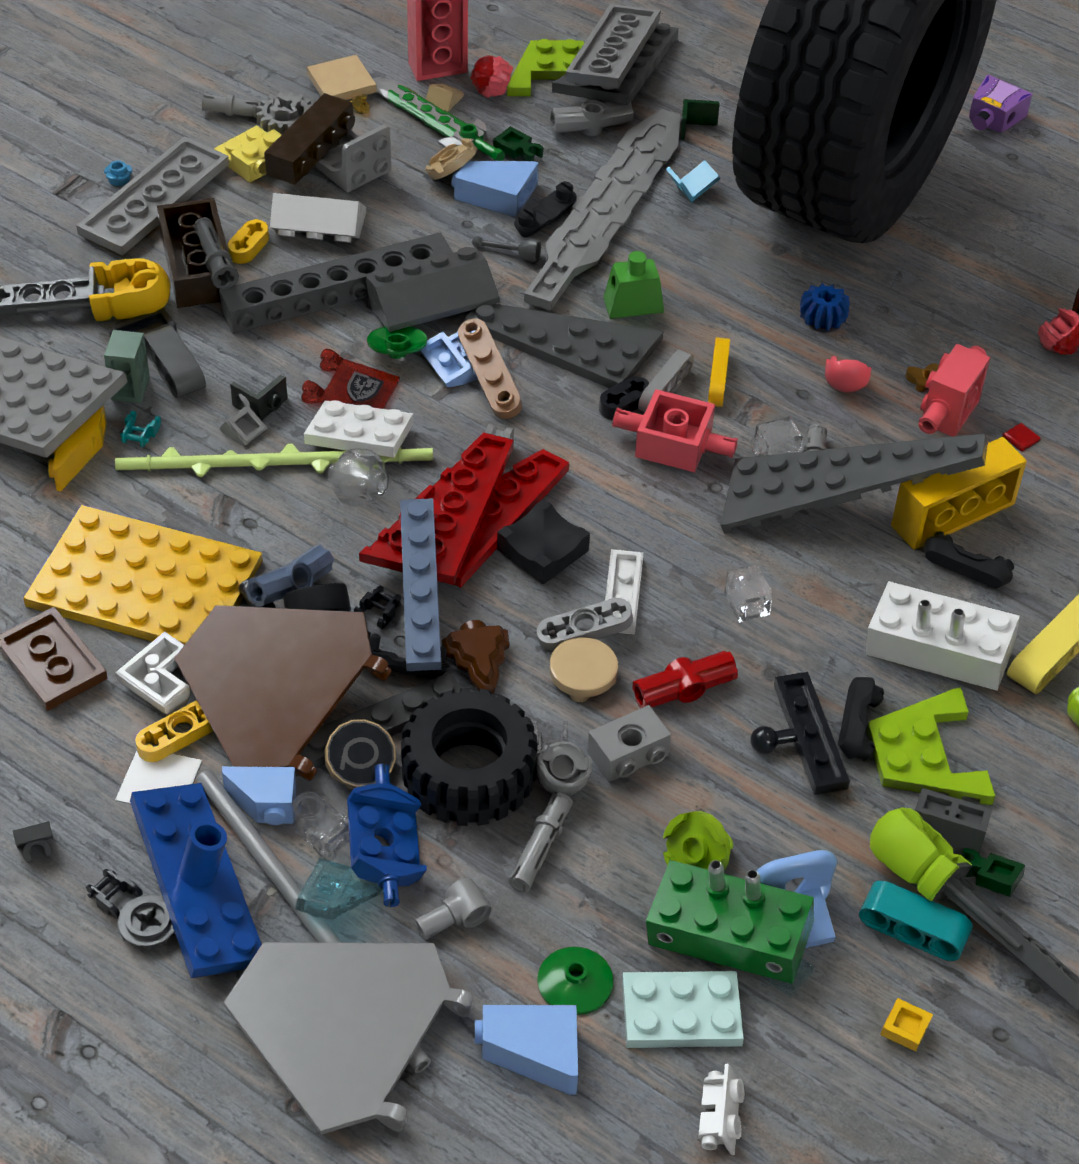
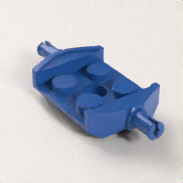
(387, 813)

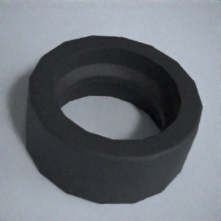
(319, 597)

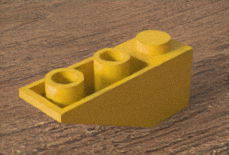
(78, 450)

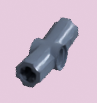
(295, 575)

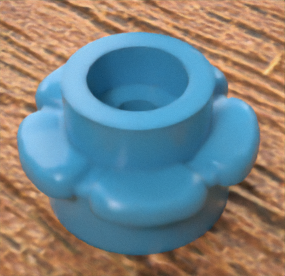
(118, 173)

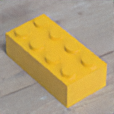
(958, 499)

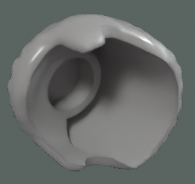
(563, 768)

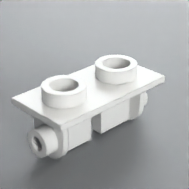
(724, 1125)

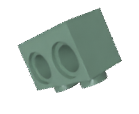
(128, 354)

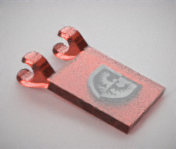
(351, 383)

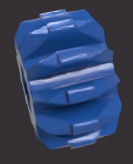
(824, 306)

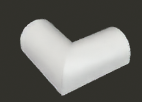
(151, 677)

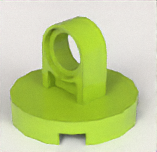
(697, 840)

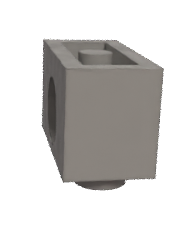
(629, 743)

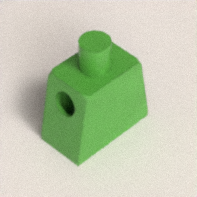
(633, 288)

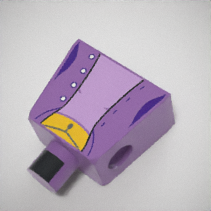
(998, 105)

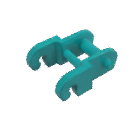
(150, 430)

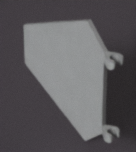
(342, 1022)

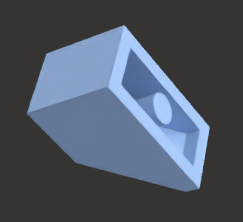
(263, 792)

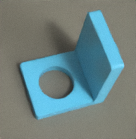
(696, 181)

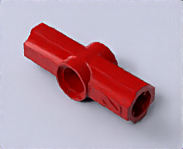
(685, 679)

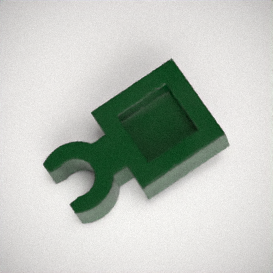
(516, 144)
(995, 872)

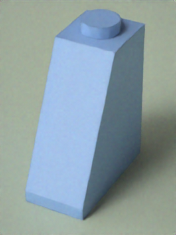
(496, 184)
(532, 1042)

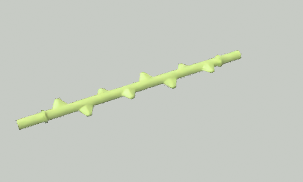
(288, 456)

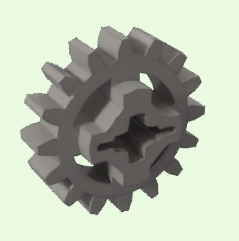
(281, 111)

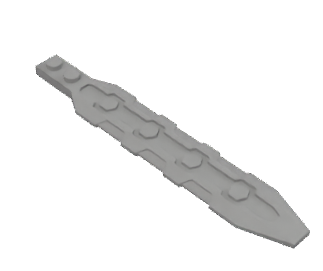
(605, 206)

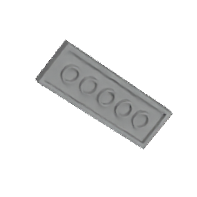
(613, 46)
(168, 180)

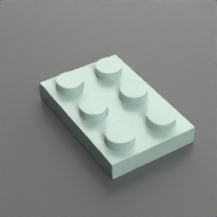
(682, 1009)

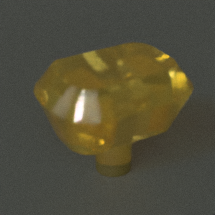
(360, 104)

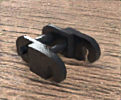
(371, 599)
(120, 882)

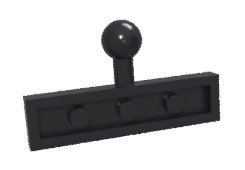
(808, 731)

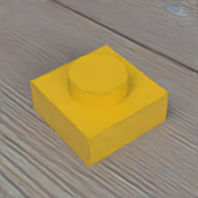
(906, 1024)

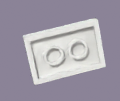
(359, 426)

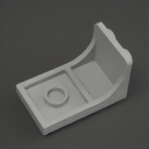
(358, 158)

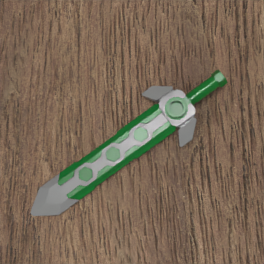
(437, 118)

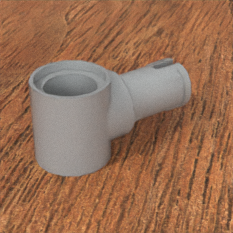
(461, 905)

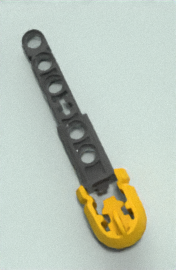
(137, 283)

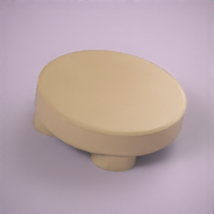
(583, 668)

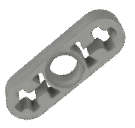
(669, 377)
(591, 612)

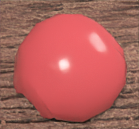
(847, 374)

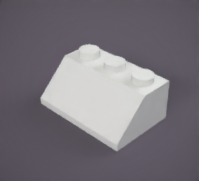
(317, 217)

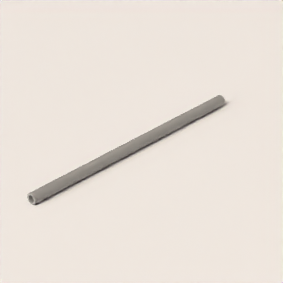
(277, 873)

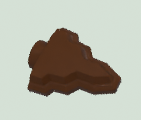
(478, 651)

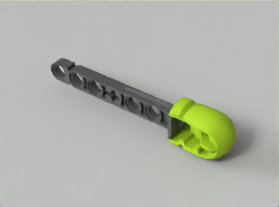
(926, 859)

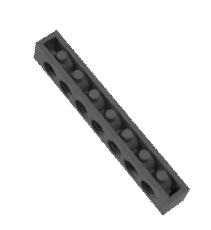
(318, 285)

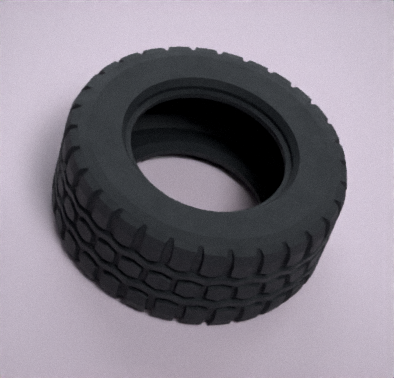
(852, 106)

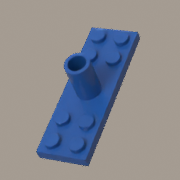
(196, 879)

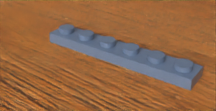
(420, 585)

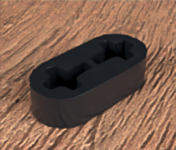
(622, 395)

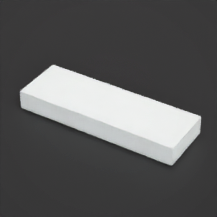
(624, 581)

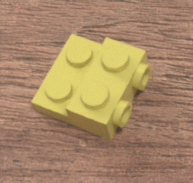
(247, 152)

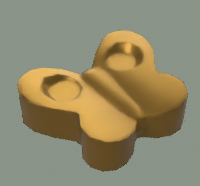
(919, 376)

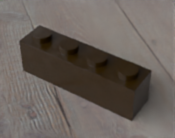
(309, 139)

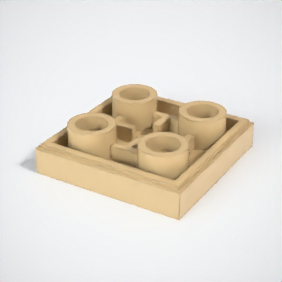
(342, 78)

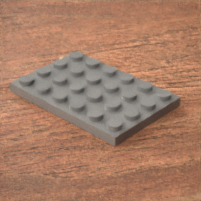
(48, 395)

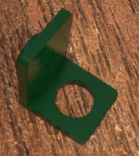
(699, 112)

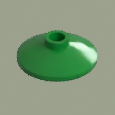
(398, 342)
(586, 991)

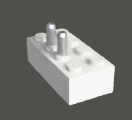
(942, 635)

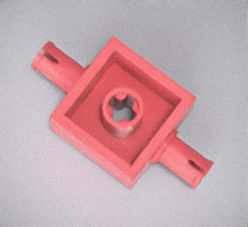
(954, 390)
(675, 431)

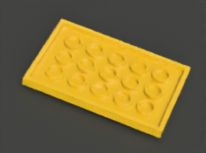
(139, 576)

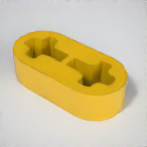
(253, 243)

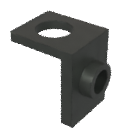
(265, 401)

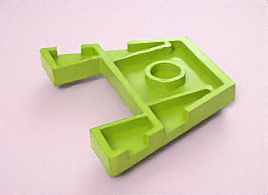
(542, 61)
(912, 753)

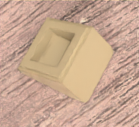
(444, 96)

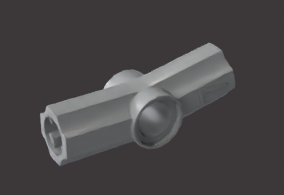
(590, 117)

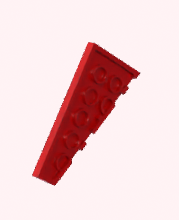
(512, 500)
(459, 508)

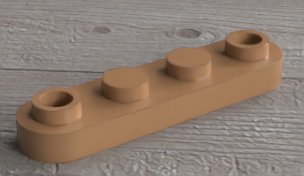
(490, 368)

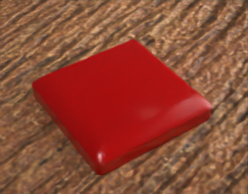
(1021, 437)

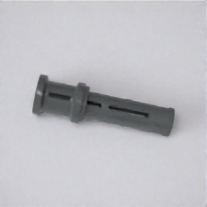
(217, 260)

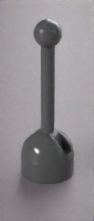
(528, 249)

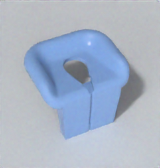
(817, 870)

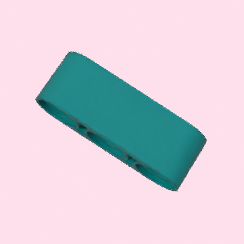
(916, 920)

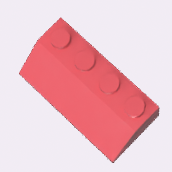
(437, 38)

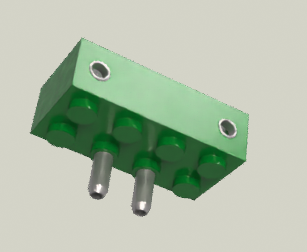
(730, 920)

